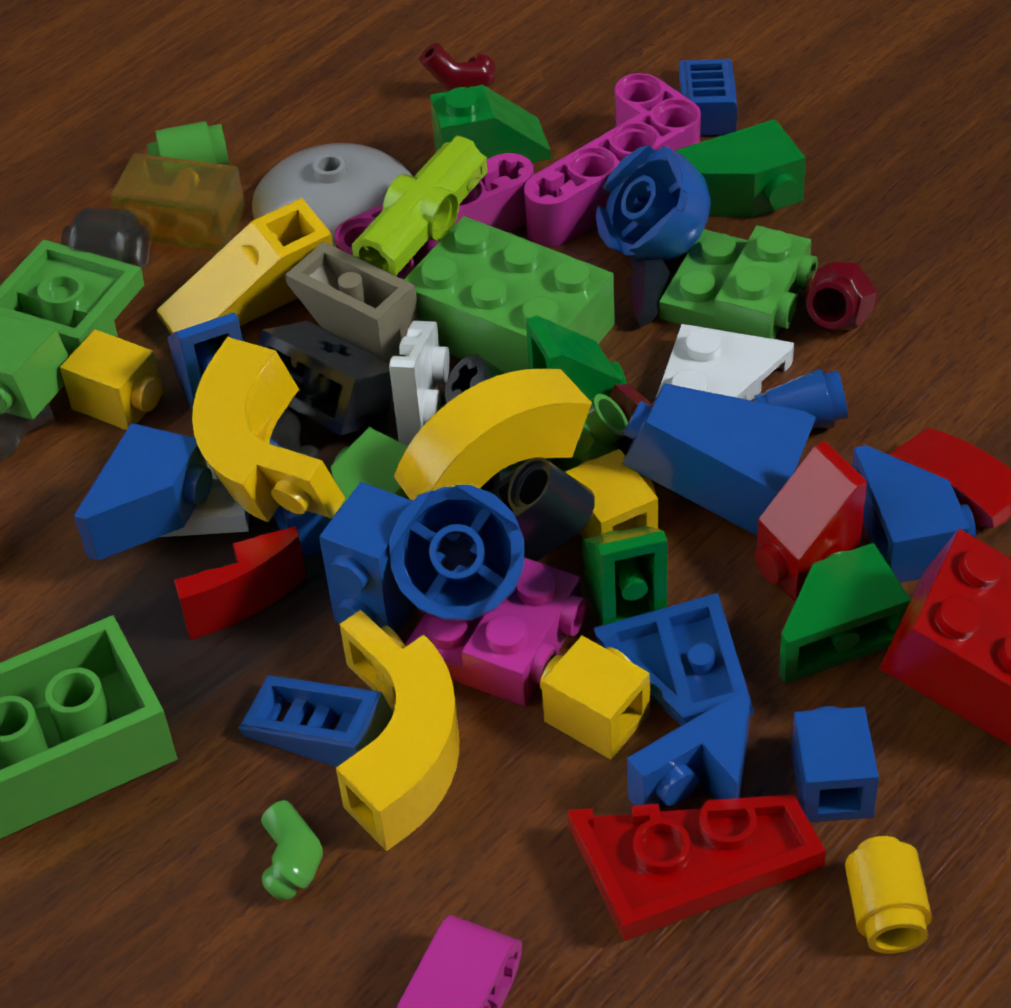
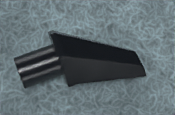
(647, 287)

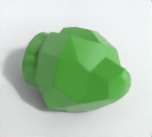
(599, 434)

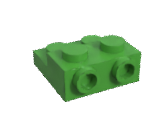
(740, 282)
(70, 291)

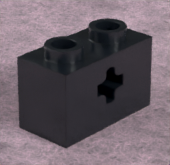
(335, 379)

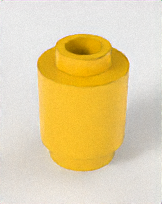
(888, 894)

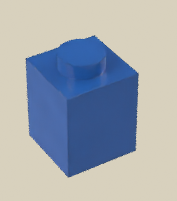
(834, 764)

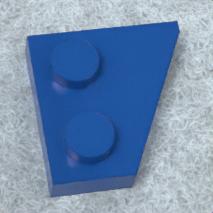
(685, 652)

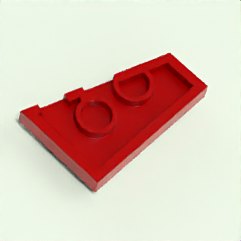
(687, 861)

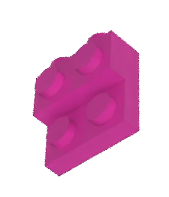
(513, 644)

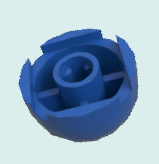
(654, 205)
(457, 552)

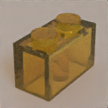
(182, 200)

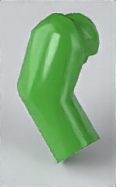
(296, 854)

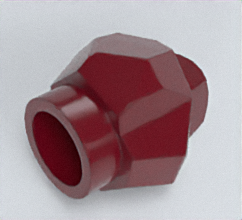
(840, 296)

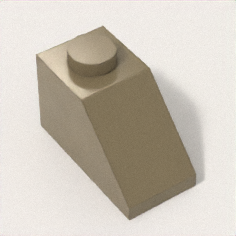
(355, 299)

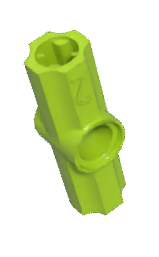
(421, 206)

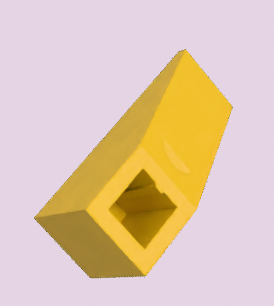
(249, 270)

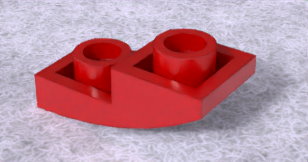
(973, 473)
(229, 594)

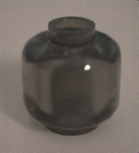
(109, 234)

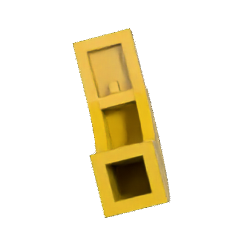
(233, 425)
(494, 427)
(412, 763)

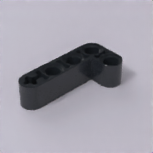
(541, 496)

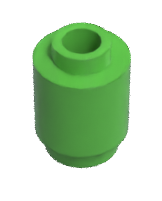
(192, 143)

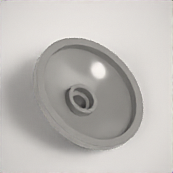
(331, 179)

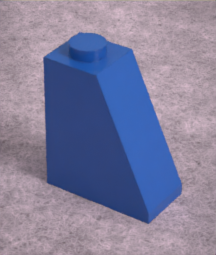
(717, 449)

